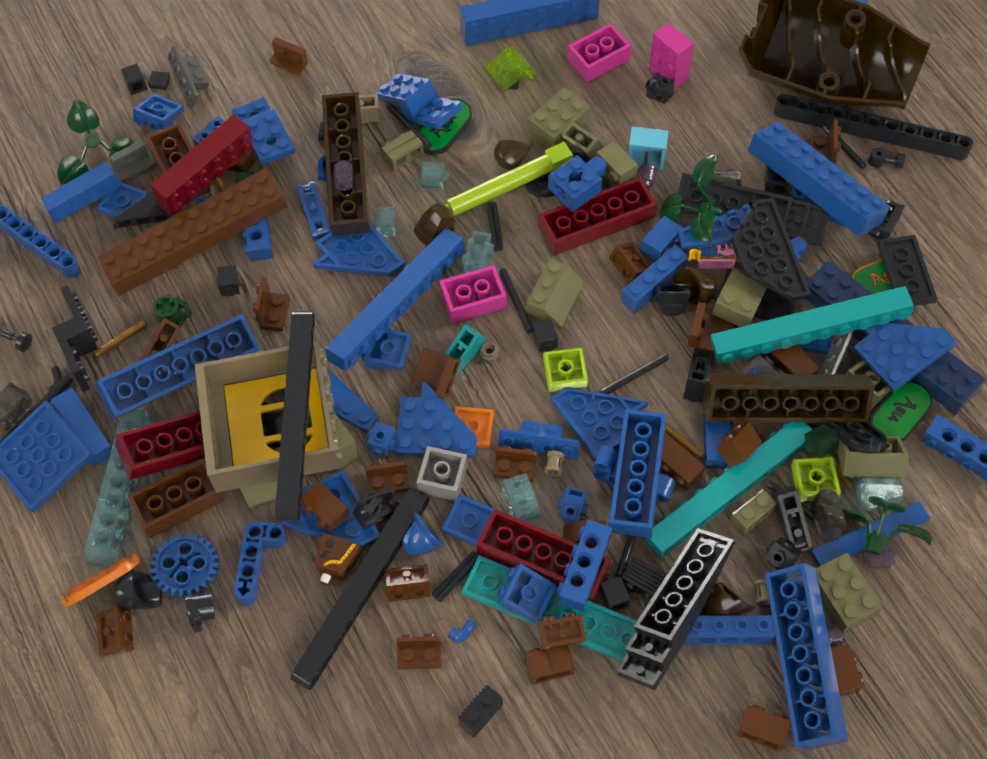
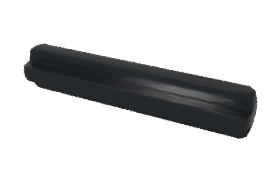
(495, 225)
(455, 577)

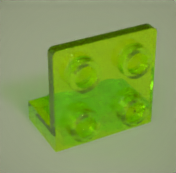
(509, 68)

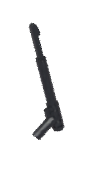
(54, 390)

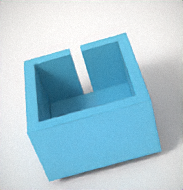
(650, 141)

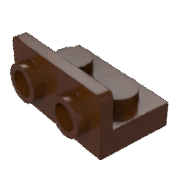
(288, 56)
(628, 261)
(514, 462)
(387, 476)
(407, 582)
(114, 631)
(562, 631)
(418, 652)

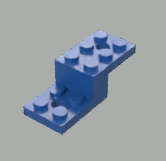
(418, 100)
(265, 130)

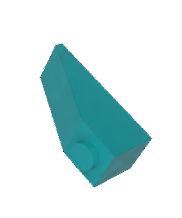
(466, 345)

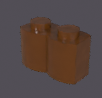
(549, 664)

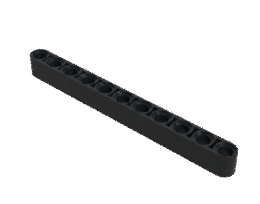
(874, 127)
(295, 417)
(358, 590)

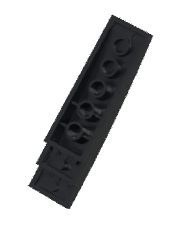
(799, 217)
(674, 609)

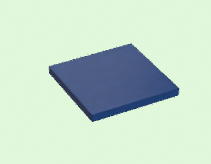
(41, 456)

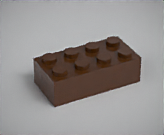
(169, 147)
(174, 498)

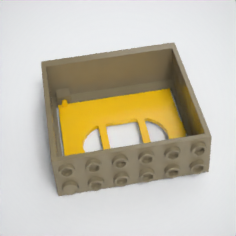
(246, 385)

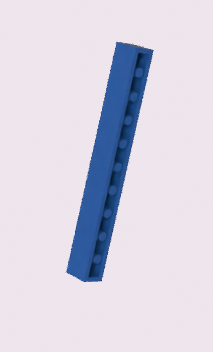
(394, 300)

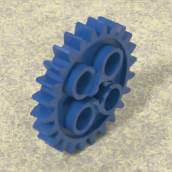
(173, 553)

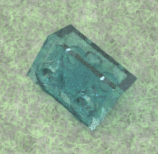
(478, 251)
(882, 487)
(520, 497)

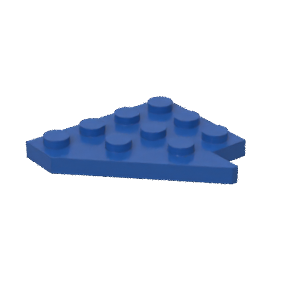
(358, 254)
(902, 350)
(595, 416)
(431, 423)
(349, 529)

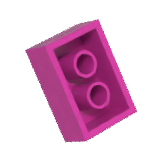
(599, 52)
(671, 54)
(473, 294)

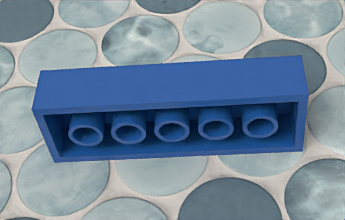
(638, 473)

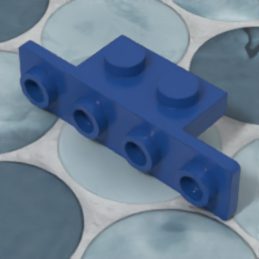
(539, 438)

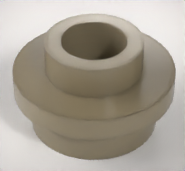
(489, 346)

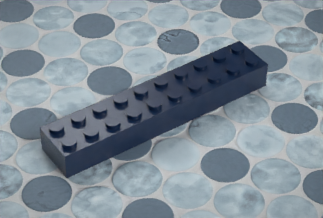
(947, 379)

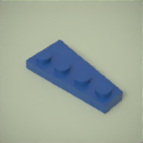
(723, 230)
(350, 407)

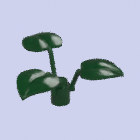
(82, 119)
(703, 225)
(876, 539)

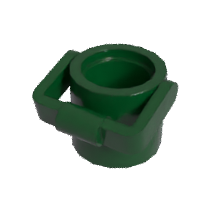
(169, 308)

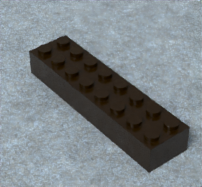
(345, 142)
(787, 398)

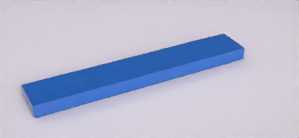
(855, 541)

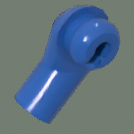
(464, 633)

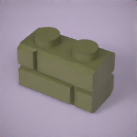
(582, 140)
(402, 150)
(752, 513)

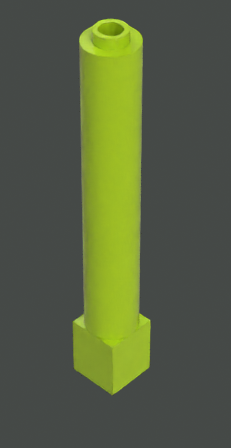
(549, 162)

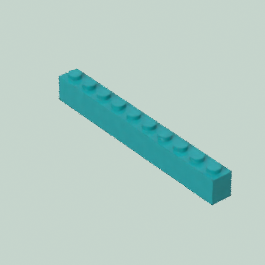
(812, 325)
(727, 488)

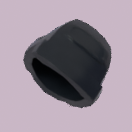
(671, 298)
(137, 592)

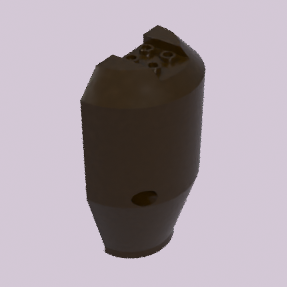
(834, 52)

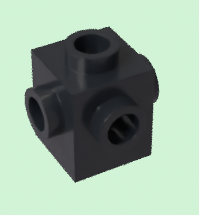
(659, 88)
(782, 553)

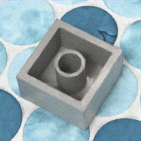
(442, 473)

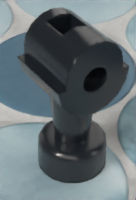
(879, 157)

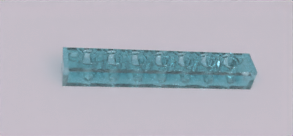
(105, 555)

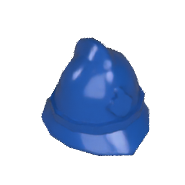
(420, 538)

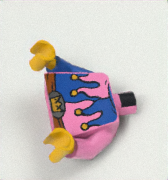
(714, 257)

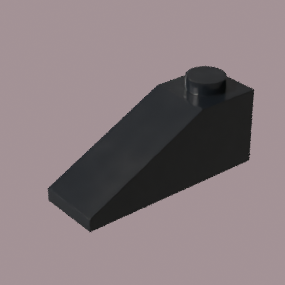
(140, 213)
(697, 375)
(792, 517)

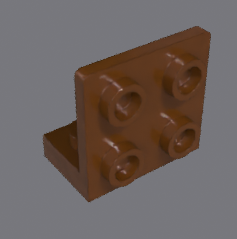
(828, 145)
(270, 307)
(704, 326)
(437, 371)

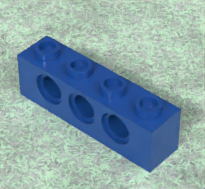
(261, 248)
(959, 440)
(578, 596)
(732, 630)

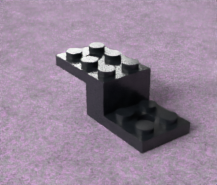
(76, 338)

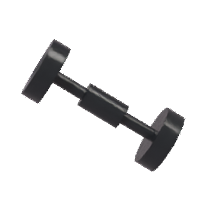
(22, 342)

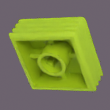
(568, 359)
(822, 469)

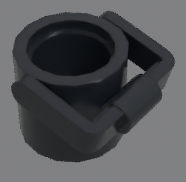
(199, 609)

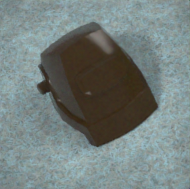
(511, 153)
(434, 222)
(699, 282)
(725, 602)

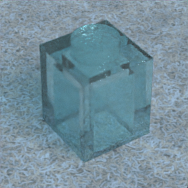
(434, 175)
(386, 221)

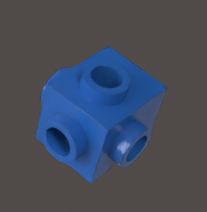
(381, 440)
(573, 505)

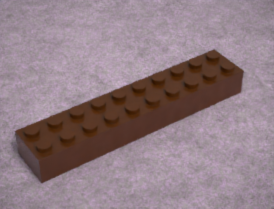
(192, 231)

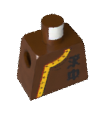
(335, 558)

